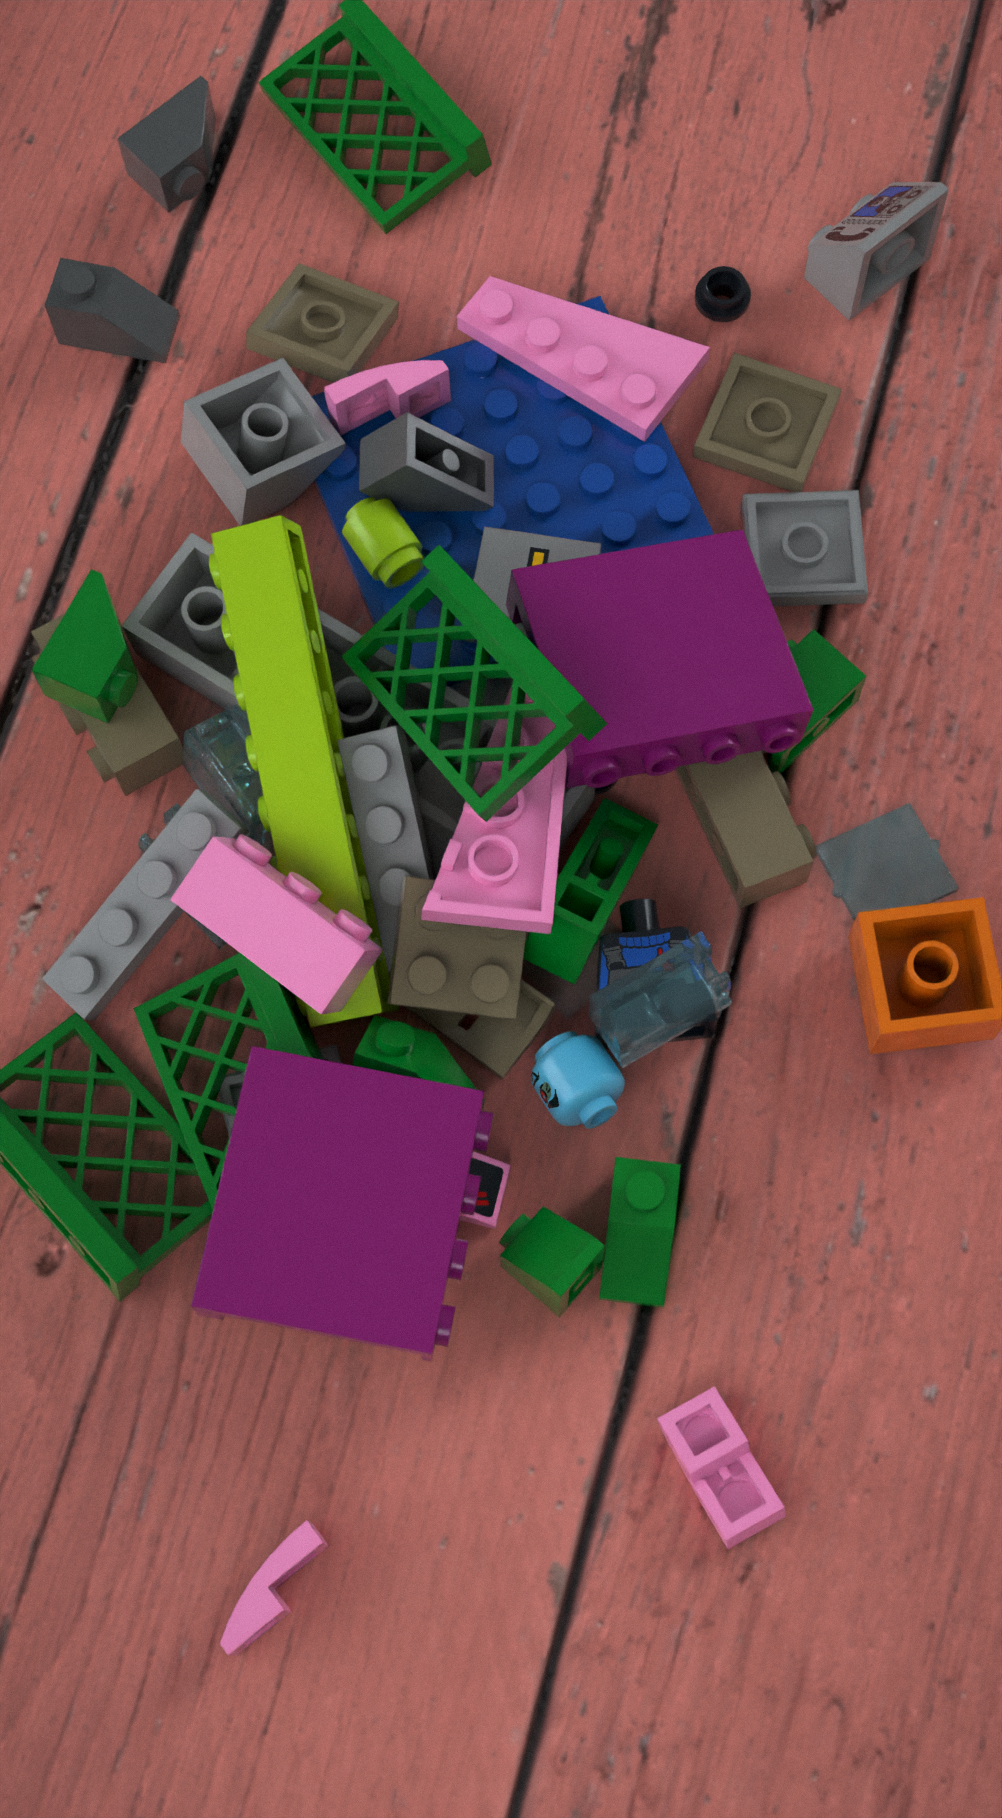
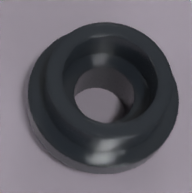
(725, 282)

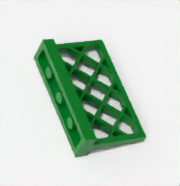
(416, 96)
(515, 658)
(277, 1018)
(62, 1198)

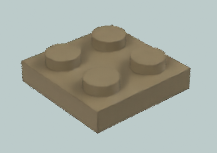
(322, 324)
(767, 423)
(453, 964)

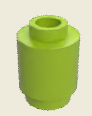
(383, 541)

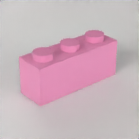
(278, 922)

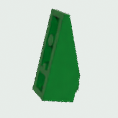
(590, 889)

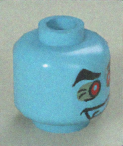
(577, 1080)

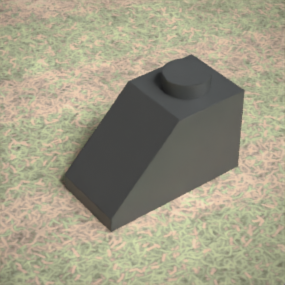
(173, 146)
(109, 312)
(425, 468)

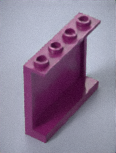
(668, 651)
(343, 1202)

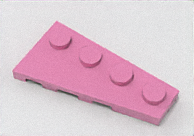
(591, 356)
(505, 867)

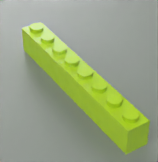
(295, 729)

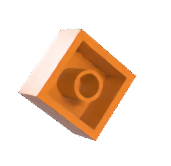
(927, 975)

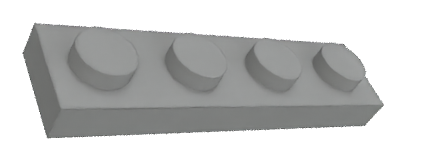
(386, 820)
(138, 909)

